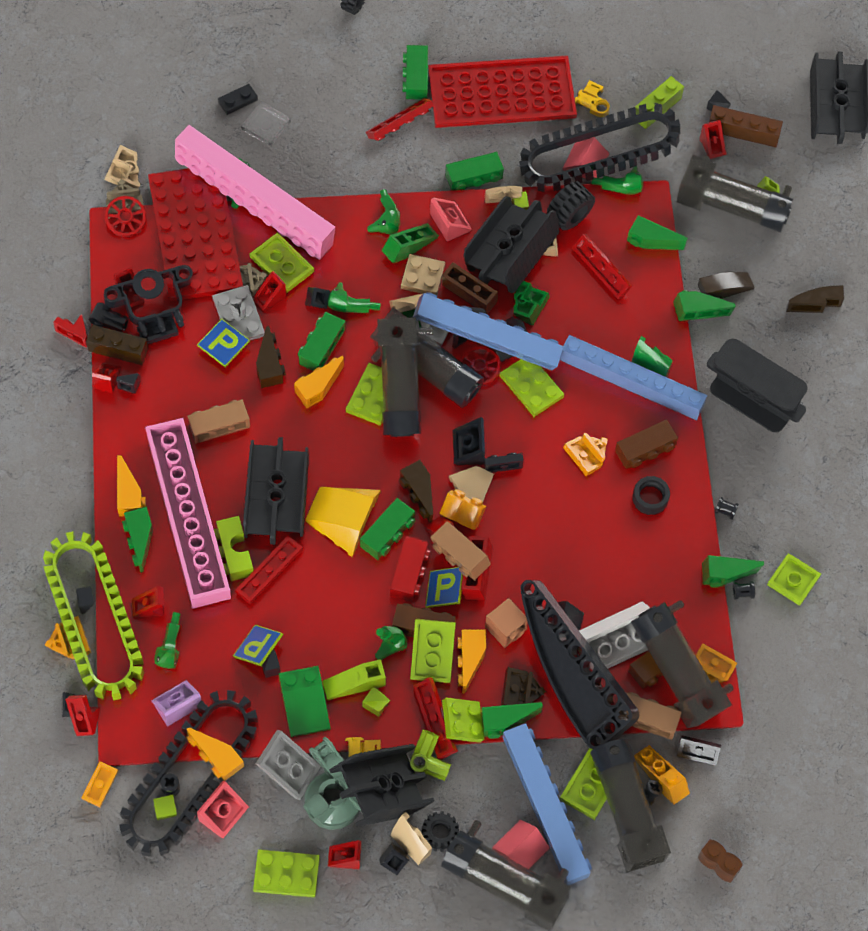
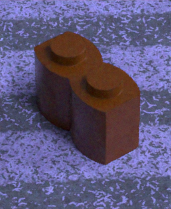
(716, 858)

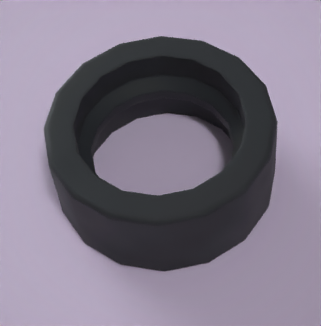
(651, 481)

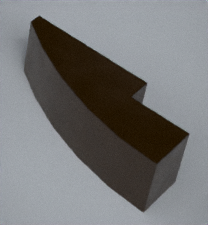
(725, 284)
(817, 299)

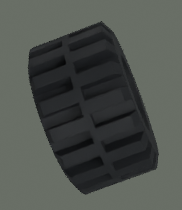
(572, 205)

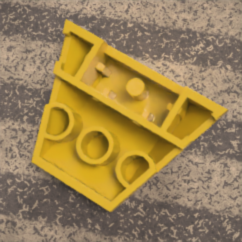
(342, 514)

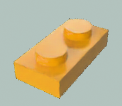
(99, 784)

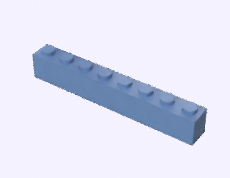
(488, 331)
(633, 377)
(546, 804)

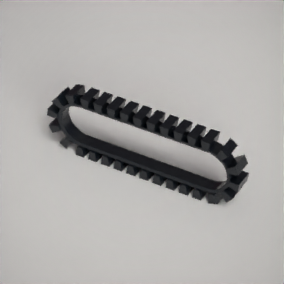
(664, 145)
(164, 759)

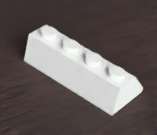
(615, 637)

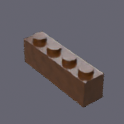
(747, 126)

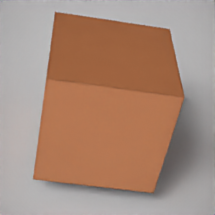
(506, 623)

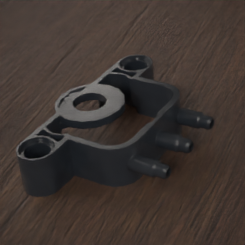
(158, 277)

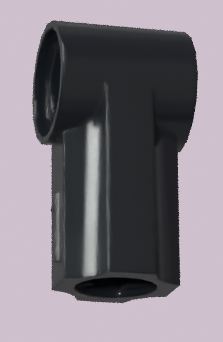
(104, 316)

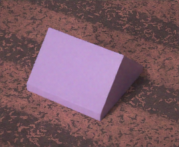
(177, 702)

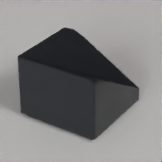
(718, 100)
(317, 297)
(129, 382)
(85, 598)
(271, 665)
(394, 859)

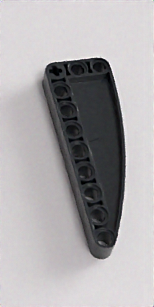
(576, 687)

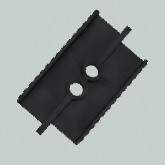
(838, 84)
(511, 243)
(756, 386)
(261, 513)
(382, 784)

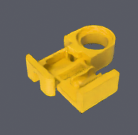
(592, 100)
(356, 746)

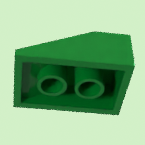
(304, 701)

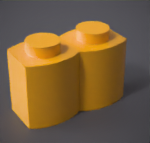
(462, 509)

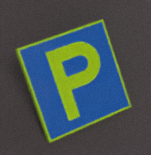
(223, 342)
(444, 587)
(258, 645)

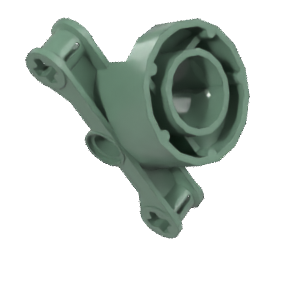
(339, 812)

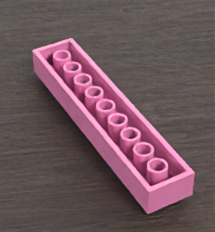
(254, 192)
(188, 513)

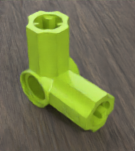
(432, 765)

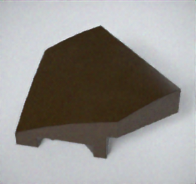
(520, 687)

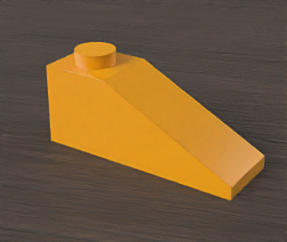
(128, 492)

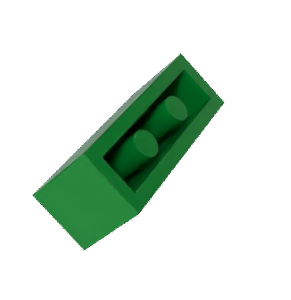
(415, 72)
(474, 171)
(321, 341)
(387, 529)

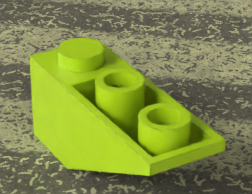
(355, 680)

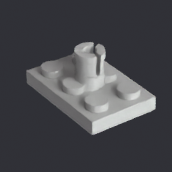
(239, 311)
(288, 765)

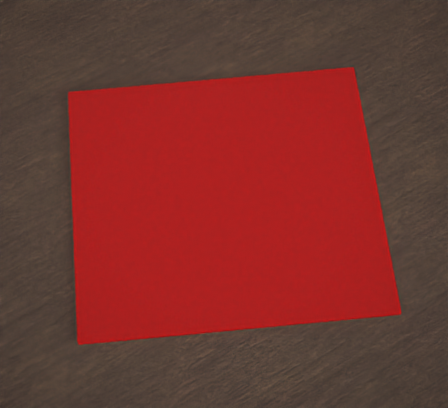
(541, 519)

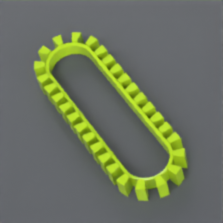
(69, 623)

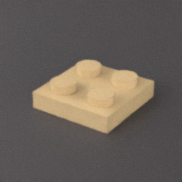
(422, 274)

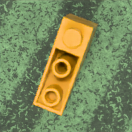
(317, 384)
(472, 653)
(219, 754)
(658, 769)

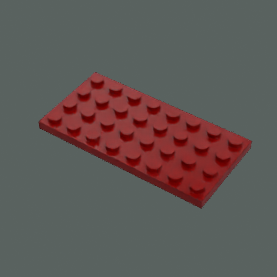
(502, 91)
(195, 232)

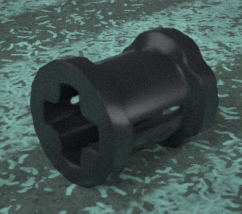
(726, 508)
(744, 590)
(170, 778)
(653, 794)

